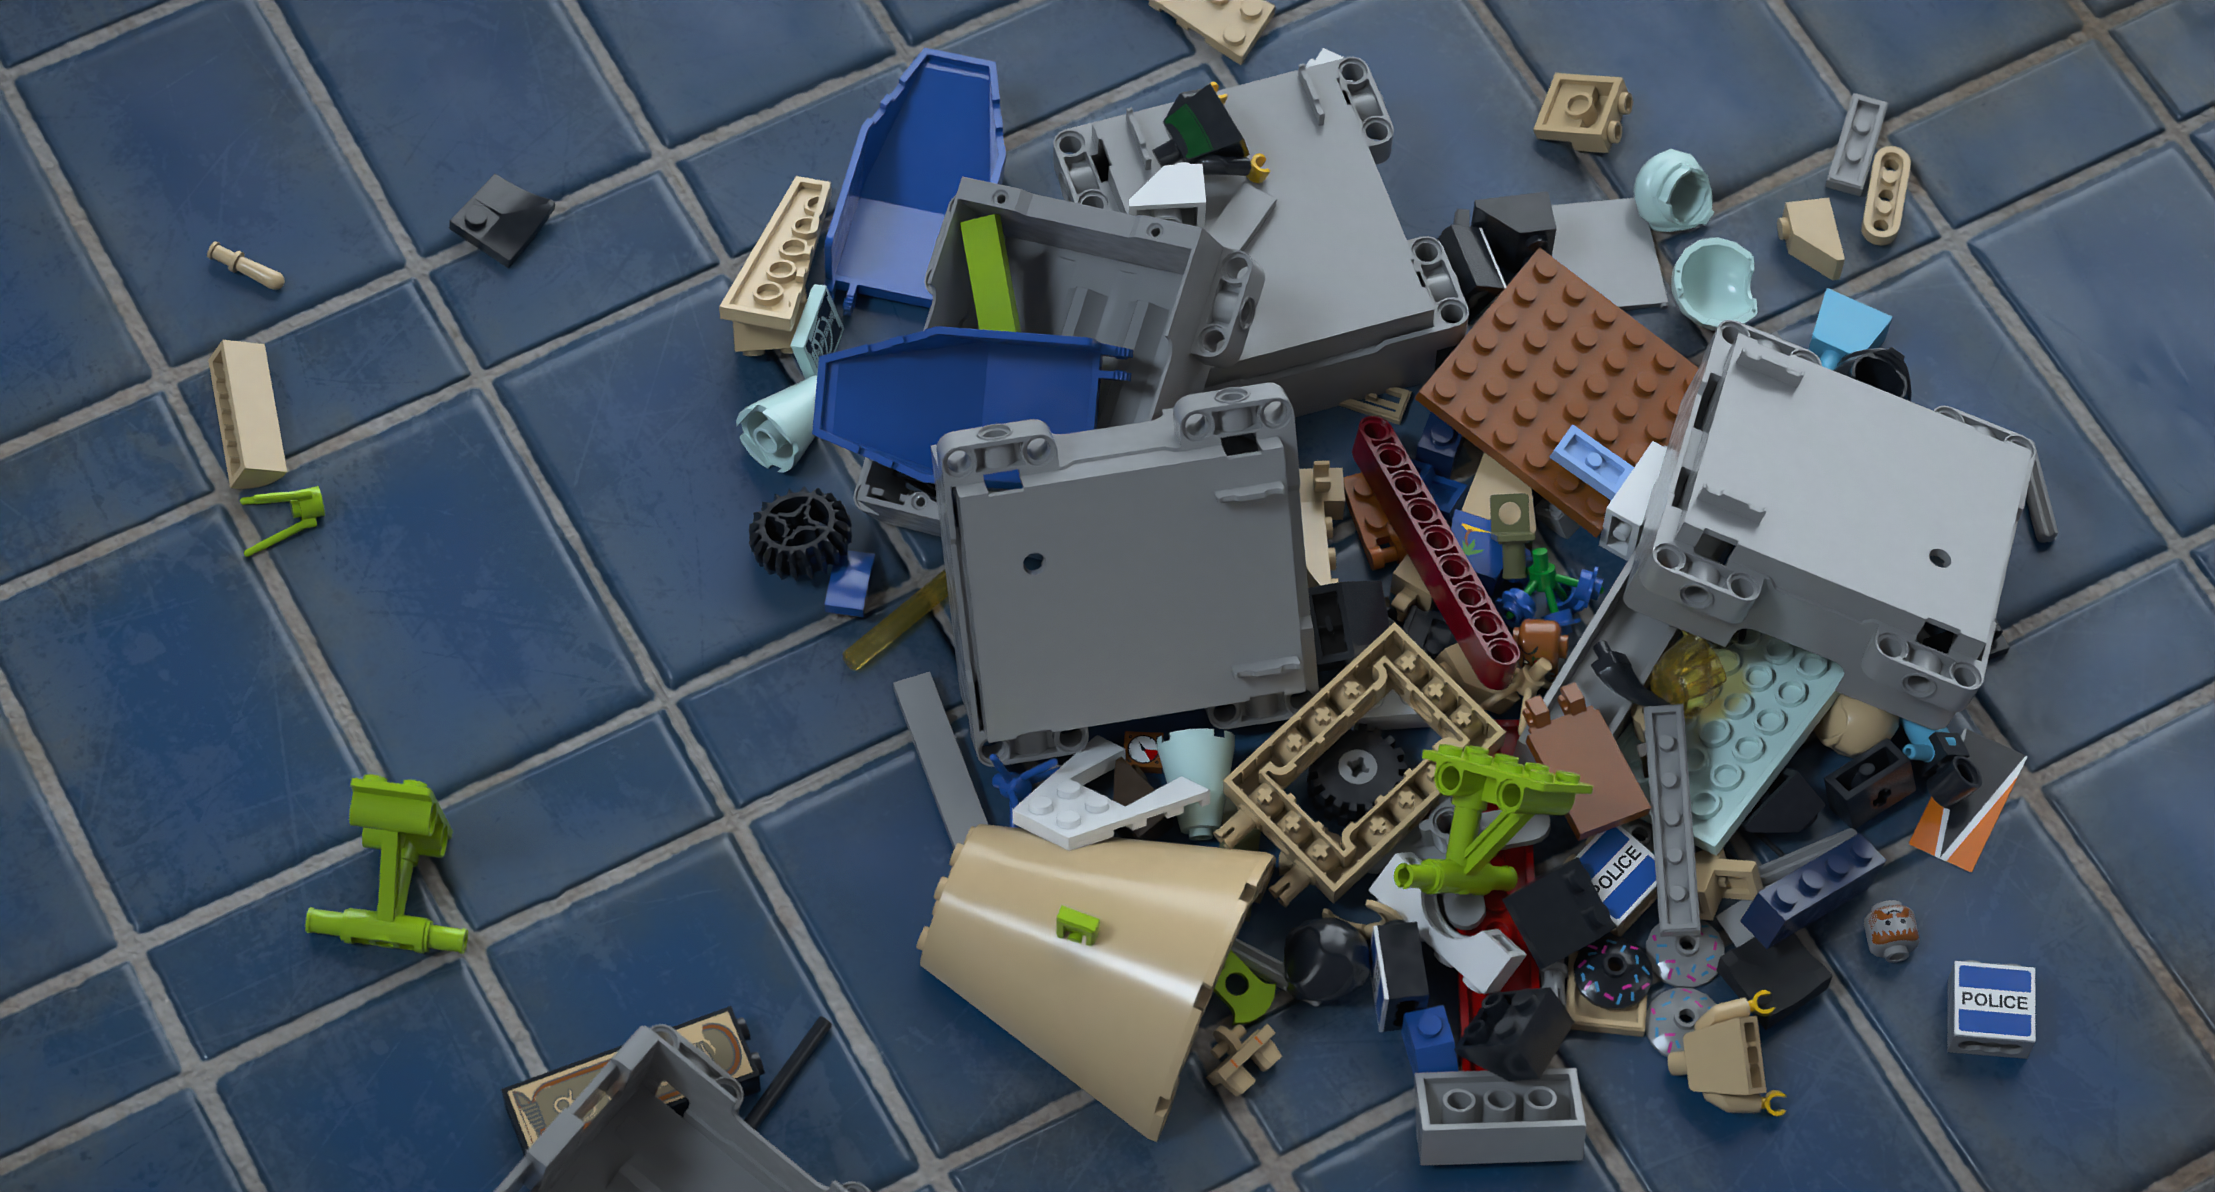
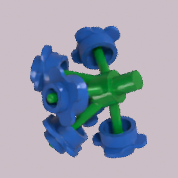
(1562, 593)

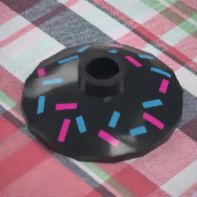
(1613, 988)

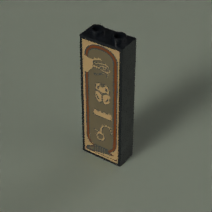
(539, 1100)

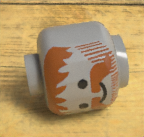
(1891, 931)

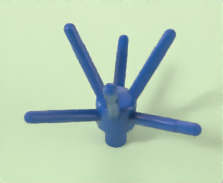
(1019, 786)

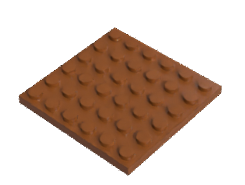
(1554, 359)

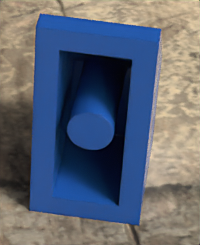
(1429, 1041)

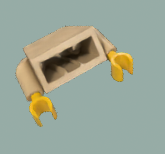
(1726, 1058)

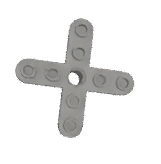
(1431, 842)

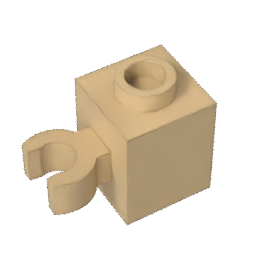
(1324, 485)
(1409, 590)

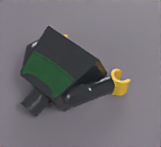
(1207, 135)

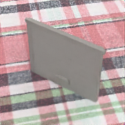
(1610, 251)

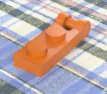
(1371, 523)

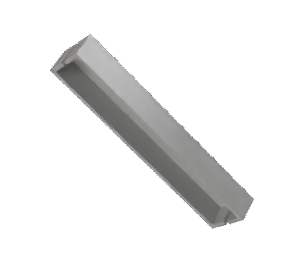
(1626, 632)

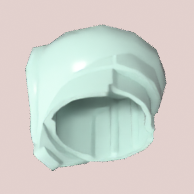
(1673, 192)

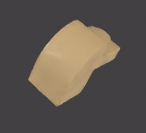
(1724, 879)

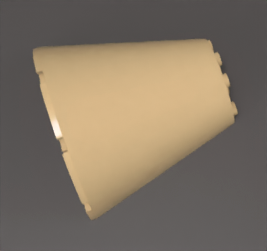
(1107, 1012)

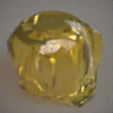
(1688, 675)

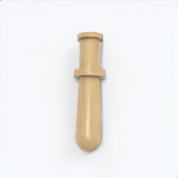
(237, 262)

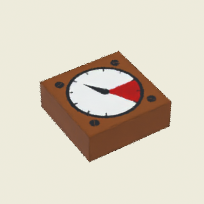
(1142, 750)

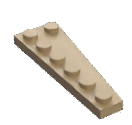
(1226, 24)
(778, 267)

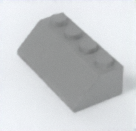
(1492, 1120)

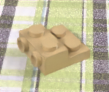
(1584, 111)

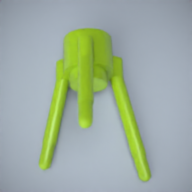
(303, 503)

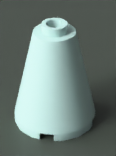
(780, 425)
(1206, 761)

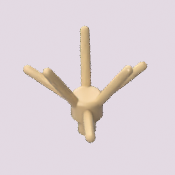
(1526, 683)

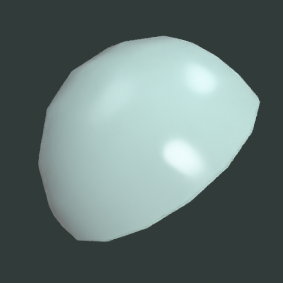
(1714, 283)

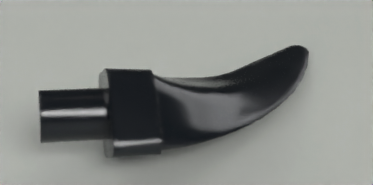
(1617, 674)

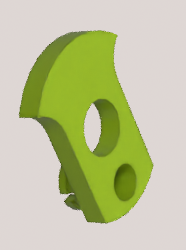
(1256, 998)

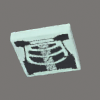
(817, 331)

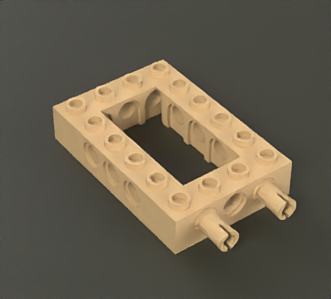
(1260, 780)

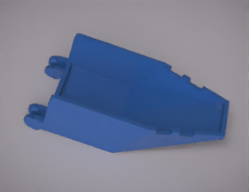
(906, 171)
(917, 387)

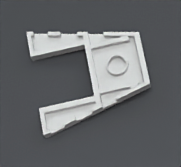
(1078, 816)

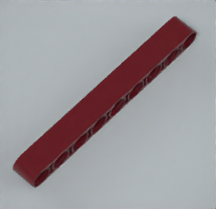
(1436, 553)

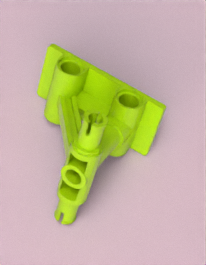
(1473, 782)
(402, 824)

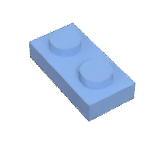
(1591, 462)

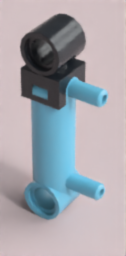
(1944, 760)

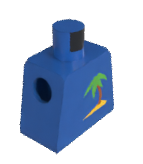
(1482, 552)

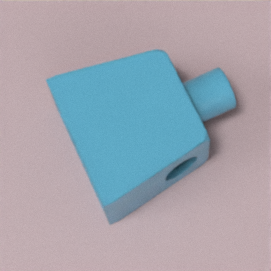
(1846, 328)

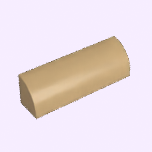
(247, 414)

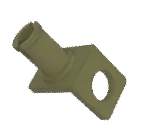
(1511, 536)

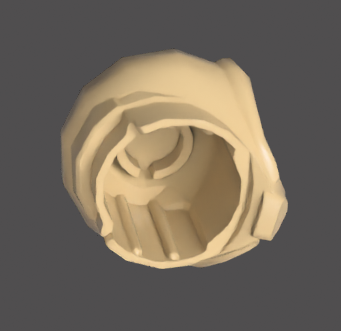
(1854, 726)

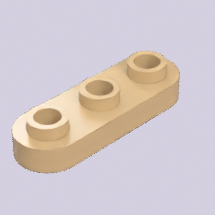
(1888, 185)

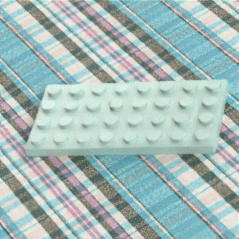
(1747, 732)

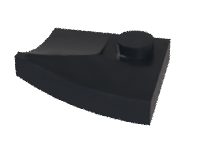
(502, 219)

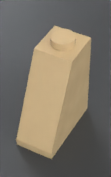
(1495, 479)

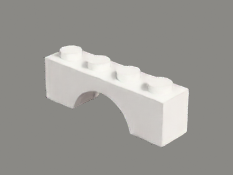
(1483, 959)

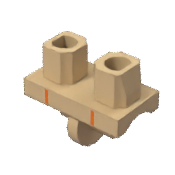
(1257, 1047)

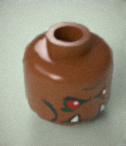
(1540, 639)

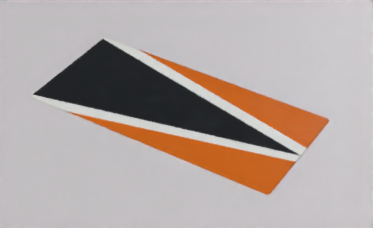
(1962, 832)

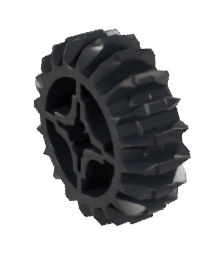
(804, 542)

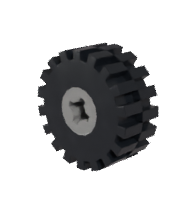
(1354, 793)

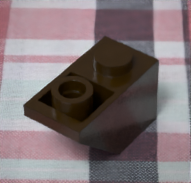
(1130, 786)

